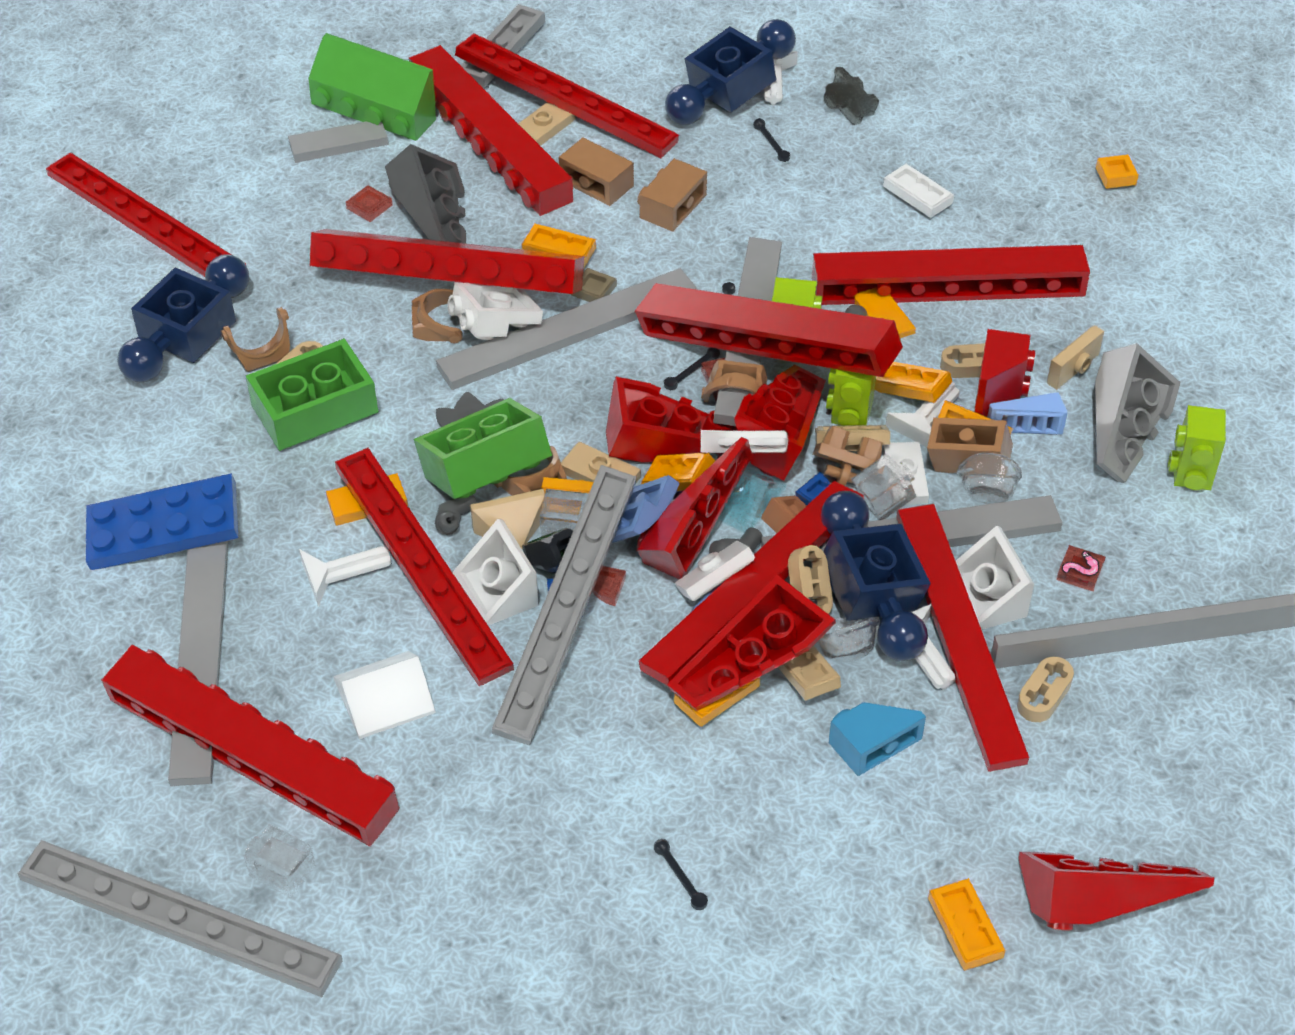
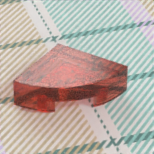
(609, 585)

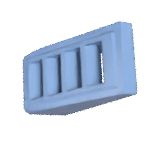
(1036, 414)

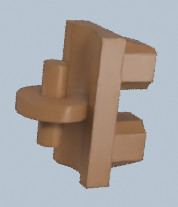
(833, 449)

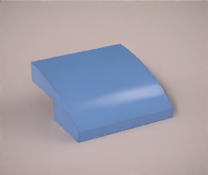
(646, 506)

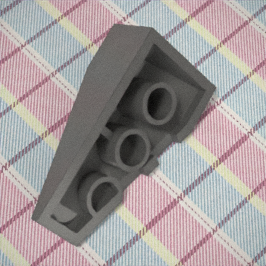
(429, 192)

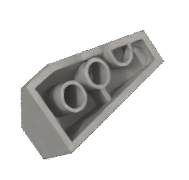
(1130, 400)

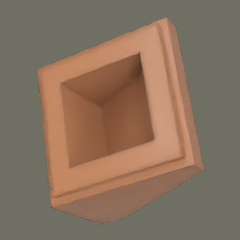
(781, 511)

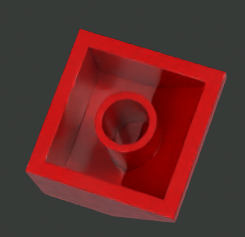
(1004, 368)

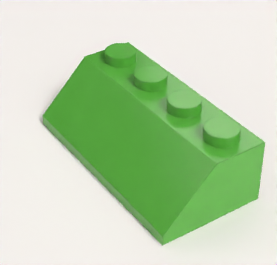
(373, 87)

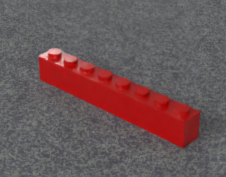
(496, 134)
(447, 261)
(953, 274)
(770, 329)
(253, 745)

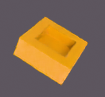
(1117, 171)

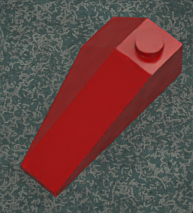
(781, 405)
(651, 424)
(686, 523)
(760, 638)
(1078, 892)

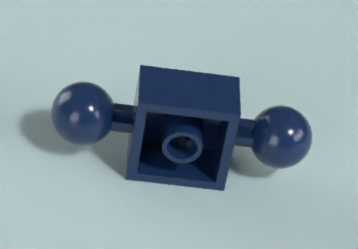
(729, 70)
(182, 316)
(875, 574)

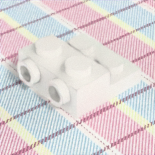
(490, 309)

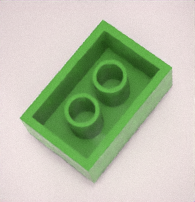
(312, 394)
(483, 448)

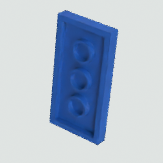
(161, 522)

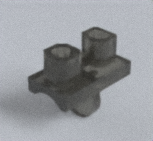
(849, 97)

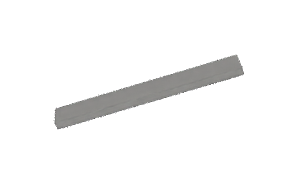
(757, 283)
(552, 333)
(972, 523)
(564, 606)
(1144, 630)
(200, 651)
(181, 918)

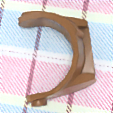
(424, 326)
(267, 354)
(734, 375)
(533, 482)

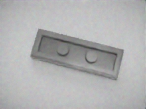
(337, 141)

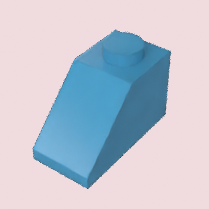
(874, 734)

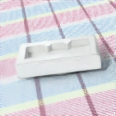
(918, 190)
(911, 455)
(714, 570)

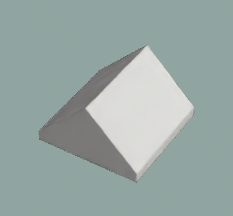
(498, 576)
(995, 580)
(385, 694)

